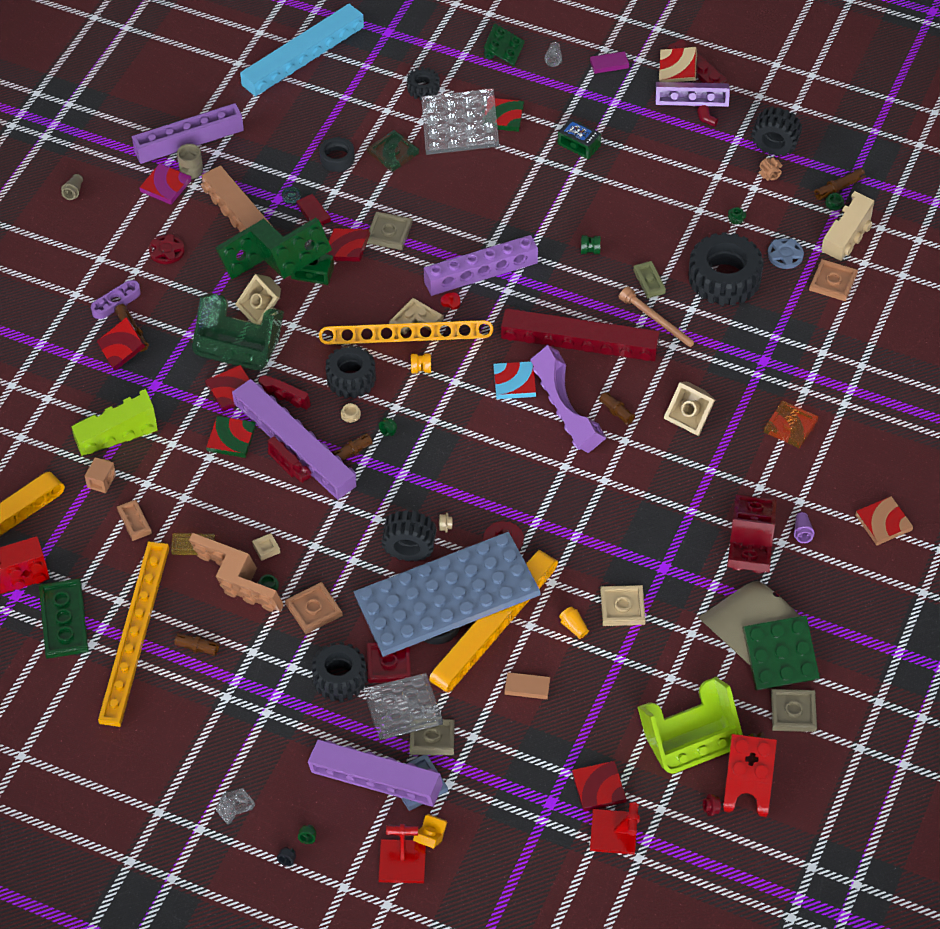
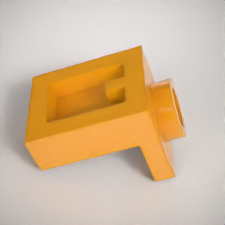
(431, 832)

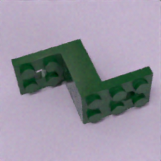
(266, 244)

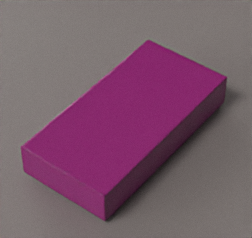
(609, 62)

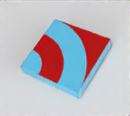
(514, 380)

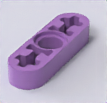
(120, 291)

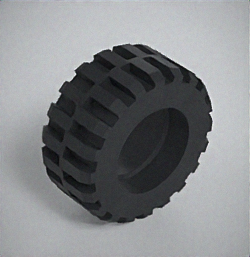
(720, 286)

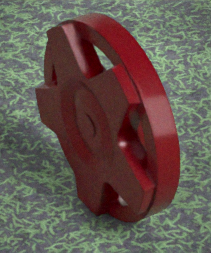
(166, 247)

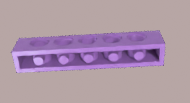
(480, 265)

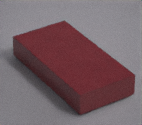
(313, 209)

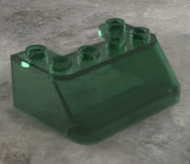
(234, 339)

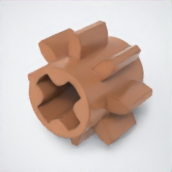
(770, 169)

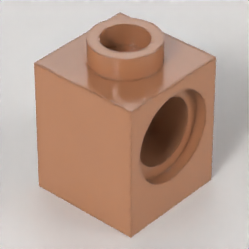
(100, 475)

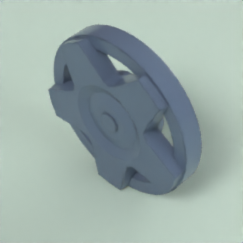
(785, 251)

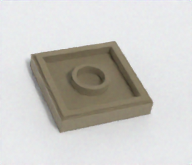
(389, 230)
(793, 710)
(433, 740)

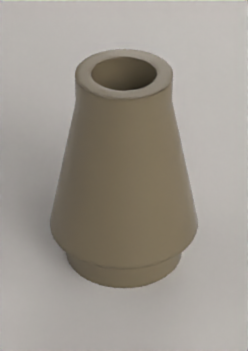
(72, 187)

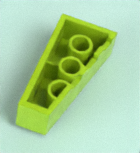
(116, 425)

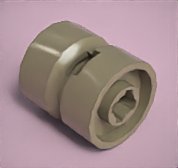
(190, 160)

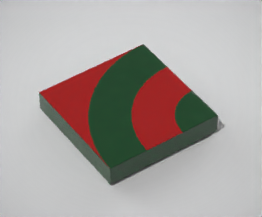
(509, 114)
(231, 436)

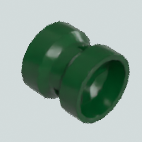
(590, 244)

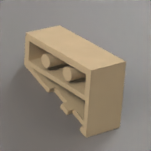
(850, 228)

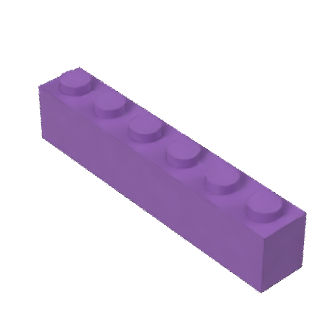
(192, 130)
(375, 772)

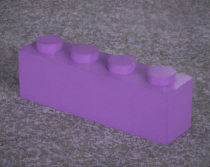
(692, 94)

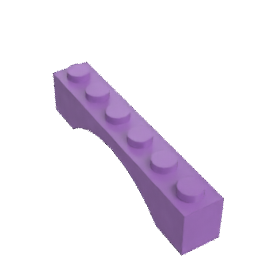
(551, 369)

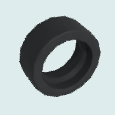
(334, 144)

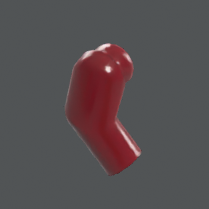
(704, 116)

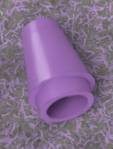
(803, 529)

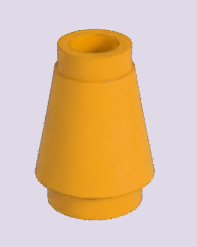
(572, 620)

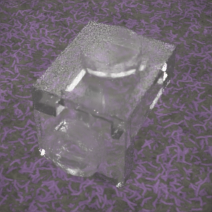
(234, 803)

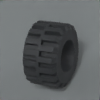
(776, 131)
(350, 383)
(409, 535)
(339, 657)

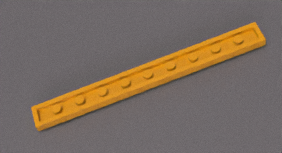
(133, 634)

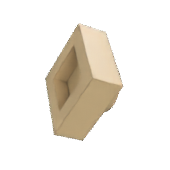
(266, 546)

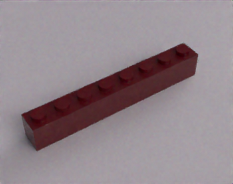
(580, 334)

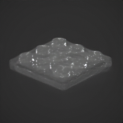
(403, 706)

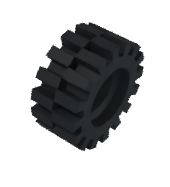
(420, 76)

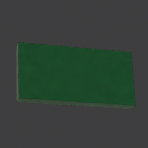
(63, 618)

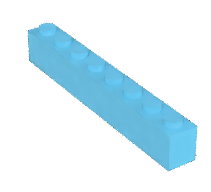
(302, 50)

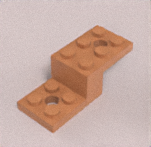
(236, 573)

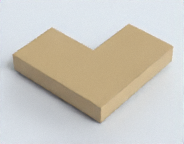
(416, 313)

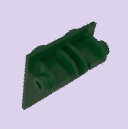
(503, 44)

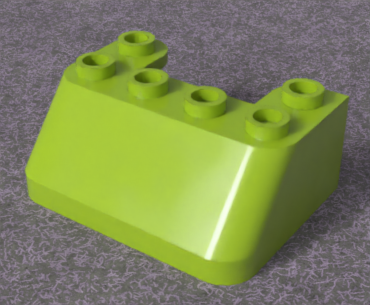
(693, 733)

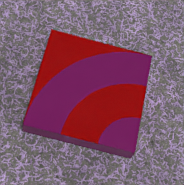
(165, 184)

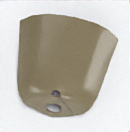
(745, 607)

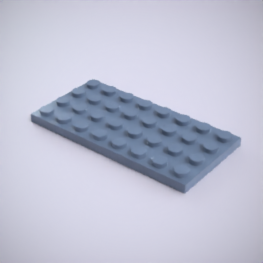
(446, 593)

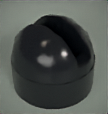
(286, 856)

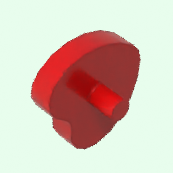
(451, 300)

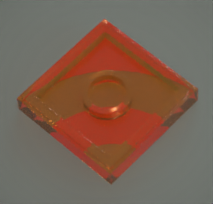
(790, 424)

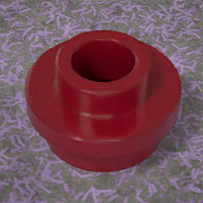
(711, 805)

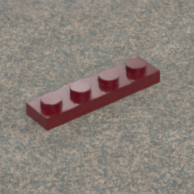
(704, 71)

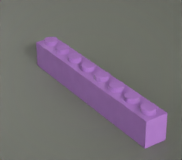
(278, 422)

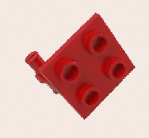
(614, 830)
(402, 859)

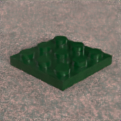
(781, 652)

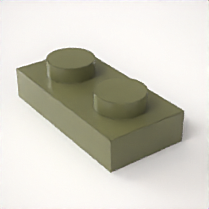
(649, 279)

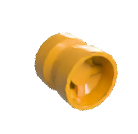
(421, 363)

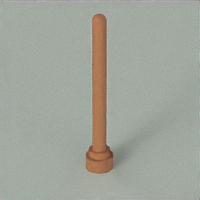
(628, 296)

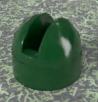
(303, 834)

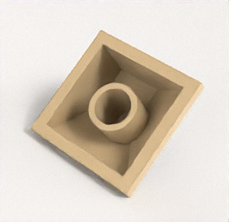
(258, 297)
(689, 407)

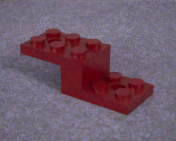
(752, 534)

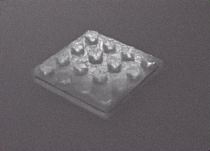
(460, 121)

